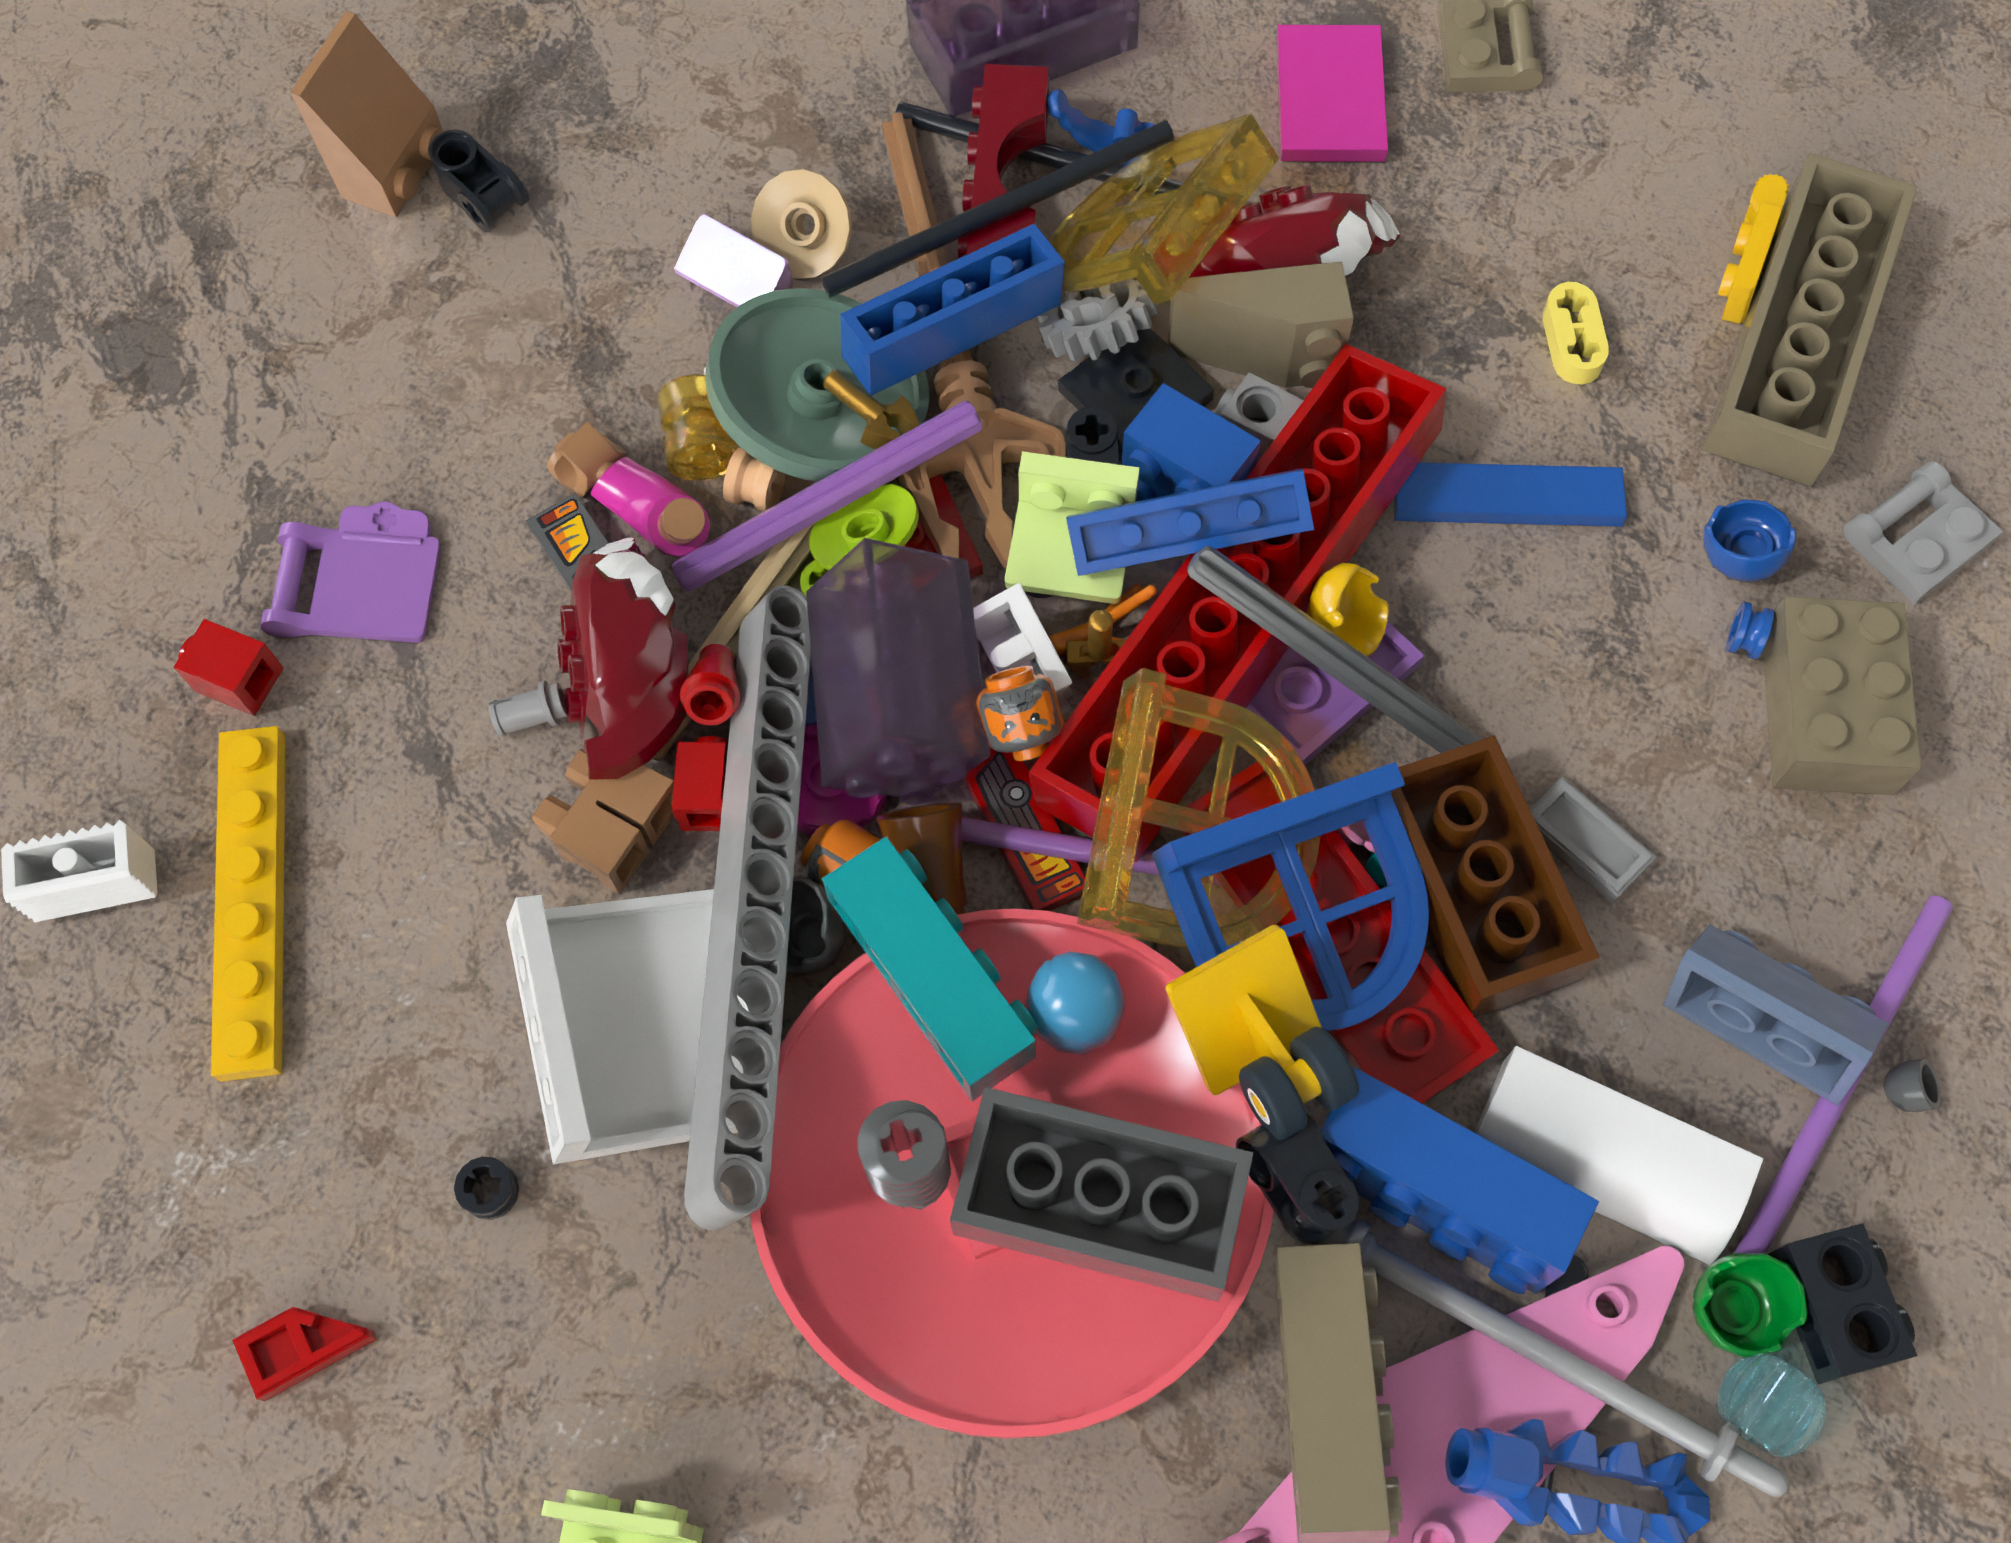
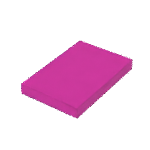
(1331, 93)

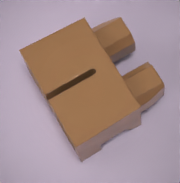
(608, 821)

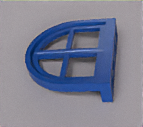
(1276, 832)

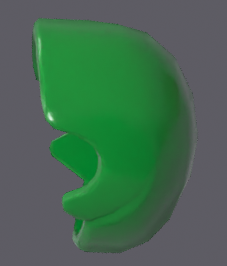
(1749, 1303)

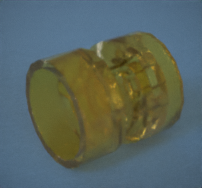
(695, 439)

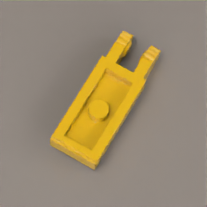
(1753, 245)

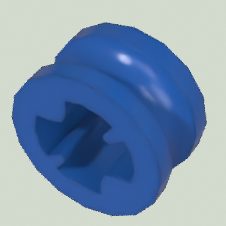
(1750, 630)

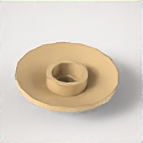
(780, 216)

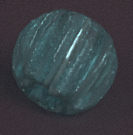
(1772, 1405)

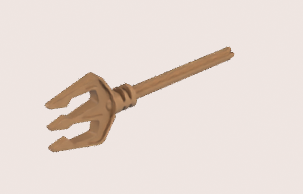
(961, 379)

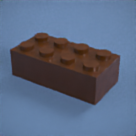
(1490, 880)

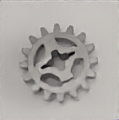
(1097, 319)

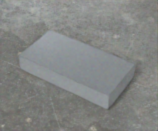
(1589, 840)

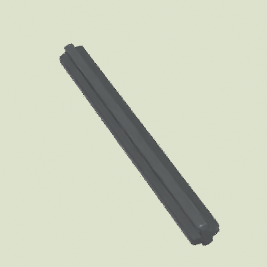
(1327, 651)

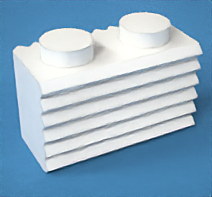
(78, 872)

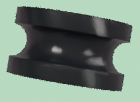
(472, 1203)

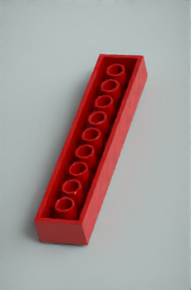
(1357, 447)

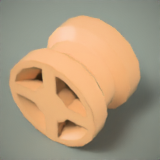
(752, 482)

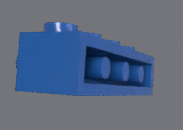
(951, 309)

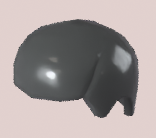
(814, 929)

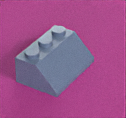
(1775, 1013)

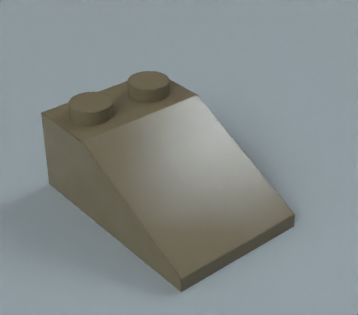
(1265, 322)

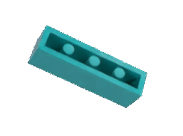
(931, 968)

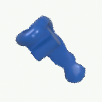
(1091, 132)

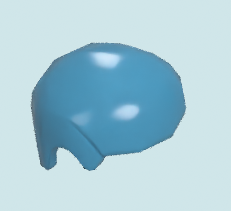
(1076, 1002)

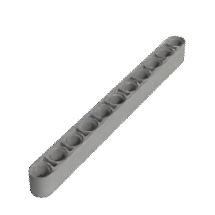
(764, 796)

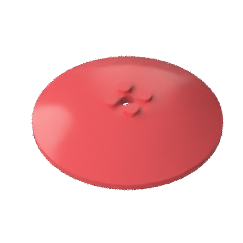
(955, 1324)

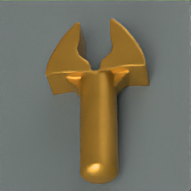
(877, 415)
(1098, 647)

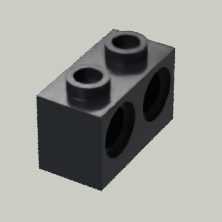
(1862, 1297)

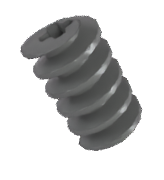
(899, 1128)

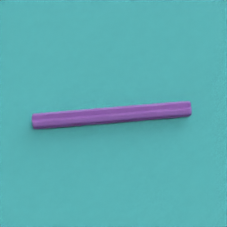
(827, 496)

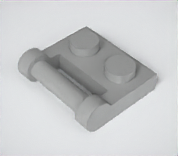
(1932, 548)

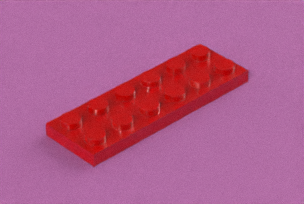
(1427, 1031)

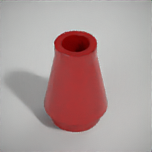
(711, 687)

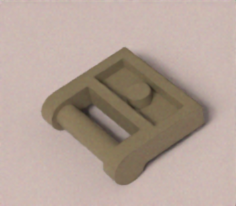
(1472, 47)

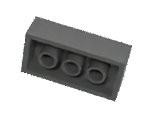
(1101, 1194)

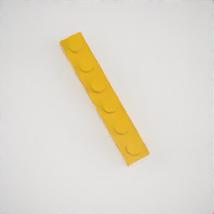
(249, 905)

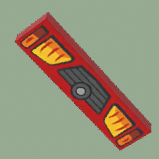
(1006, 796)

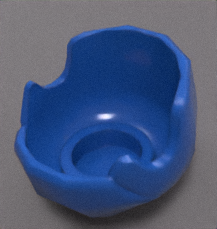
(1748, 540)

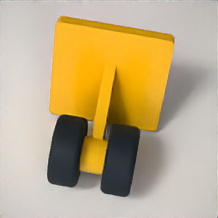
(1246, 1019)

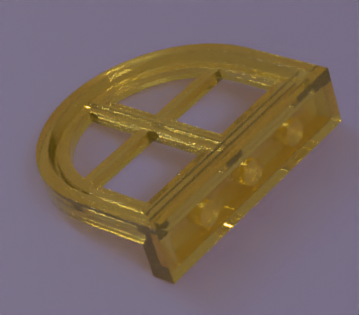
(1187, 218)
(1124, 806)

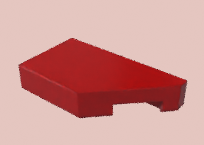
(295, 1348)

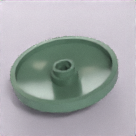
(770, 377)

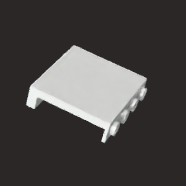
(614, 1017)

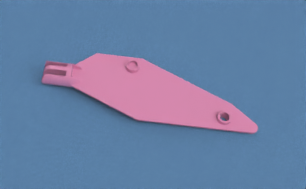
(1487, 1385)

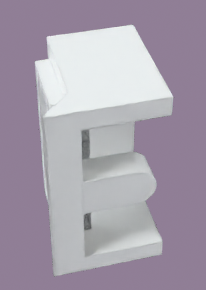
(1016, 638)

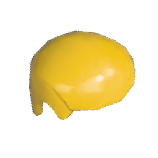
(1348, 606)

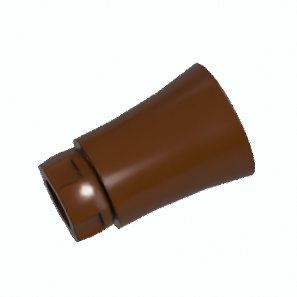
(935, 841)

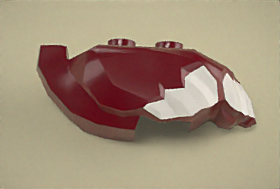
(1300, 230)
(622, 659)

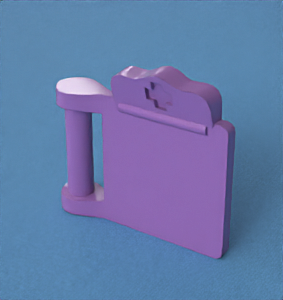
(370, 577)

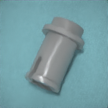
(528, 709)

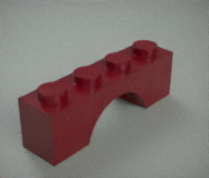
(1011, 121)

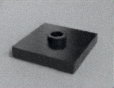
(1129, 379)

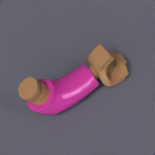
(642, 498)

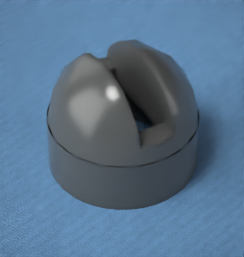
(1913, 1086)

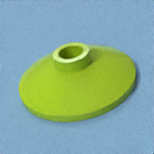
(881, 515)

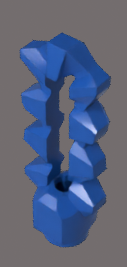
(1511, 1464)

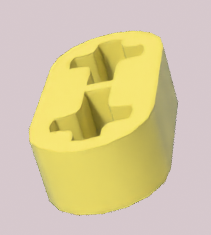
(1586, 331)

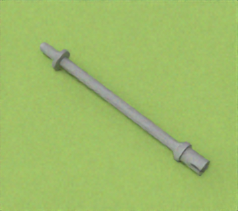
(1716, 1449)

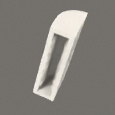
(1625, 1154)

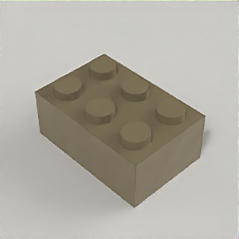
(1840, 696)

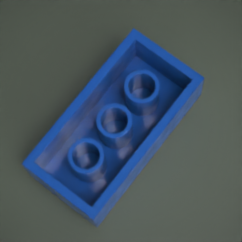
(1457, 1187)

